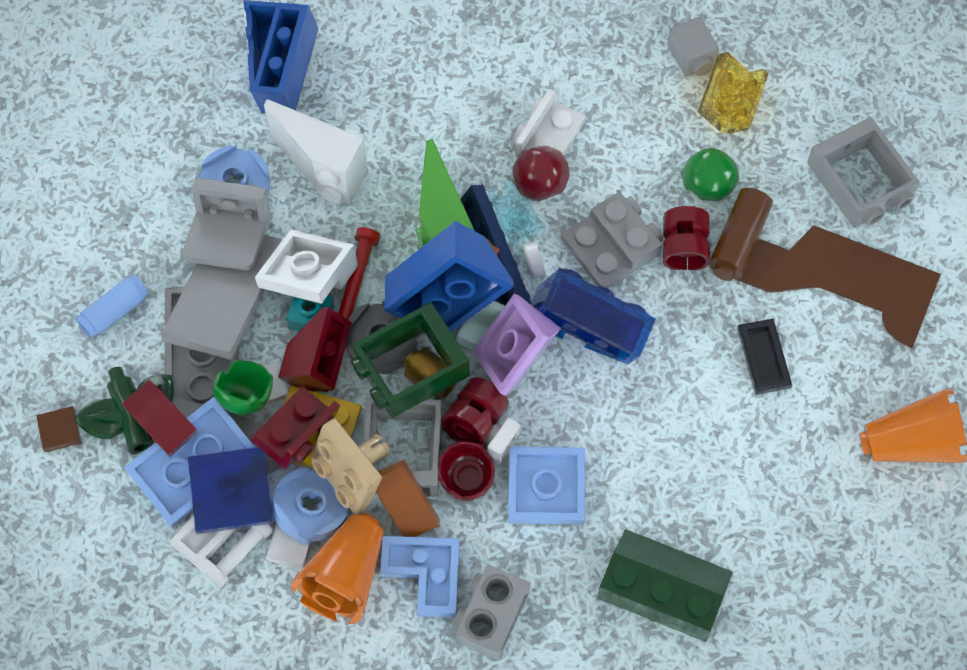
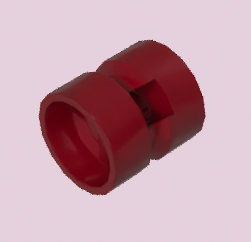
(686, 236)
(474, 411)

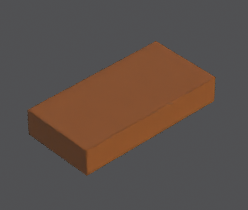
(406, 501)

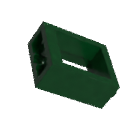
(398, 332)

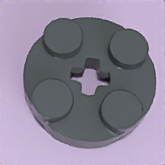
(370, 319)

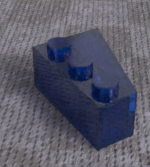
(593, 315)

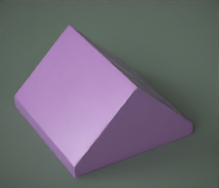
(514, 343)

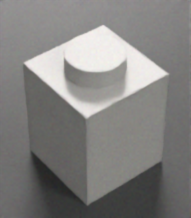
(693, 47)

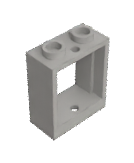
(847, 142)
(427, 410)

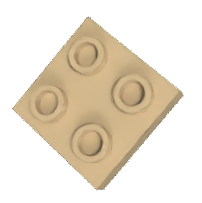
(348, 465)

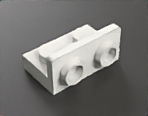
(549, 126)

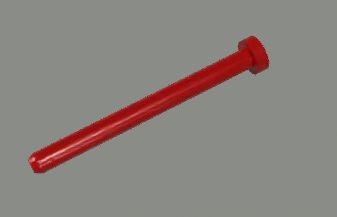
(367, 238)

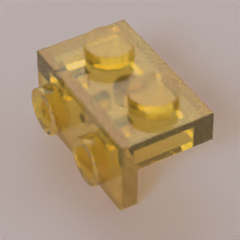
(732, 95)

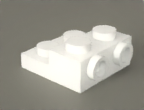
(307, 266)

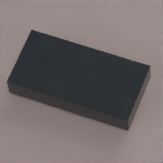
(764, 356)

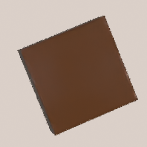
(58, 429)

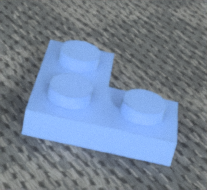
(433, 563)

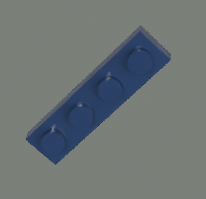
(485, 222)

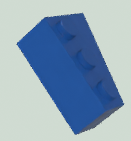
(279, 50)

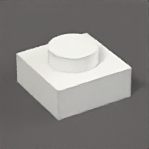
(501, 439)

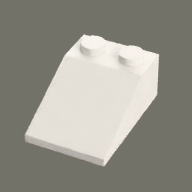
(323, 153)

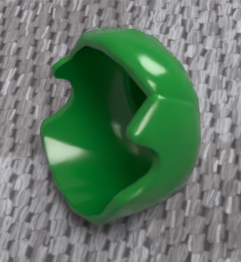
(710, 174)
(243, 387)

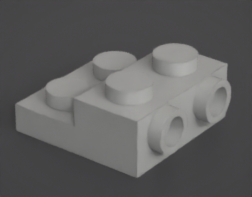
(613, 240)

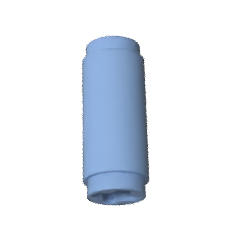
(112, 306)

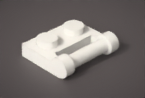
(200, 548)

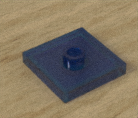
(230, 490)

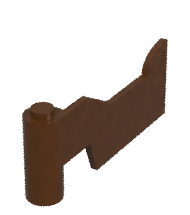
(823, 262)

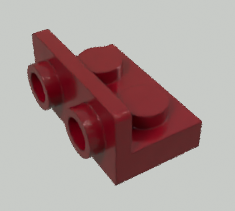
(294, 428)

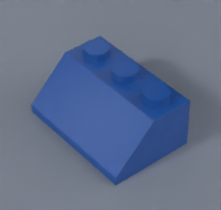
(451, 271)

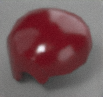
(540, 173)
(466, 471)

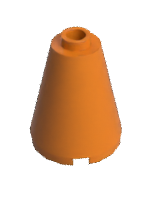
(918, 432)
(342, 570)

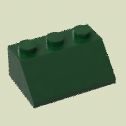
(664, 585)

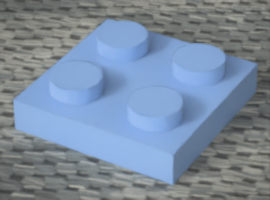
(546, 485)

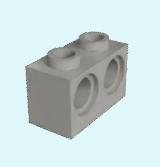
(498, 614)

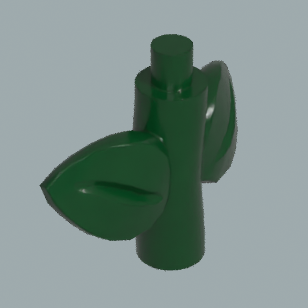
(109, 418)

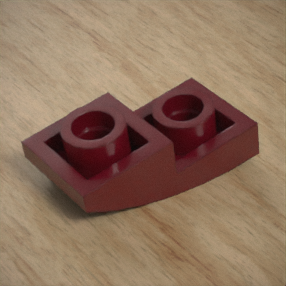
(159, 418)

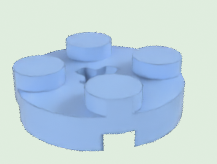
(238, 162)
(305, 524)

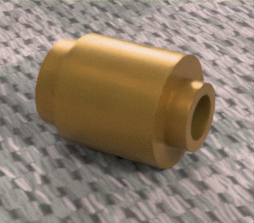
(422, 364)

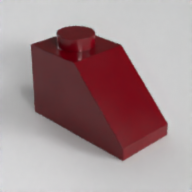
(316, 352)

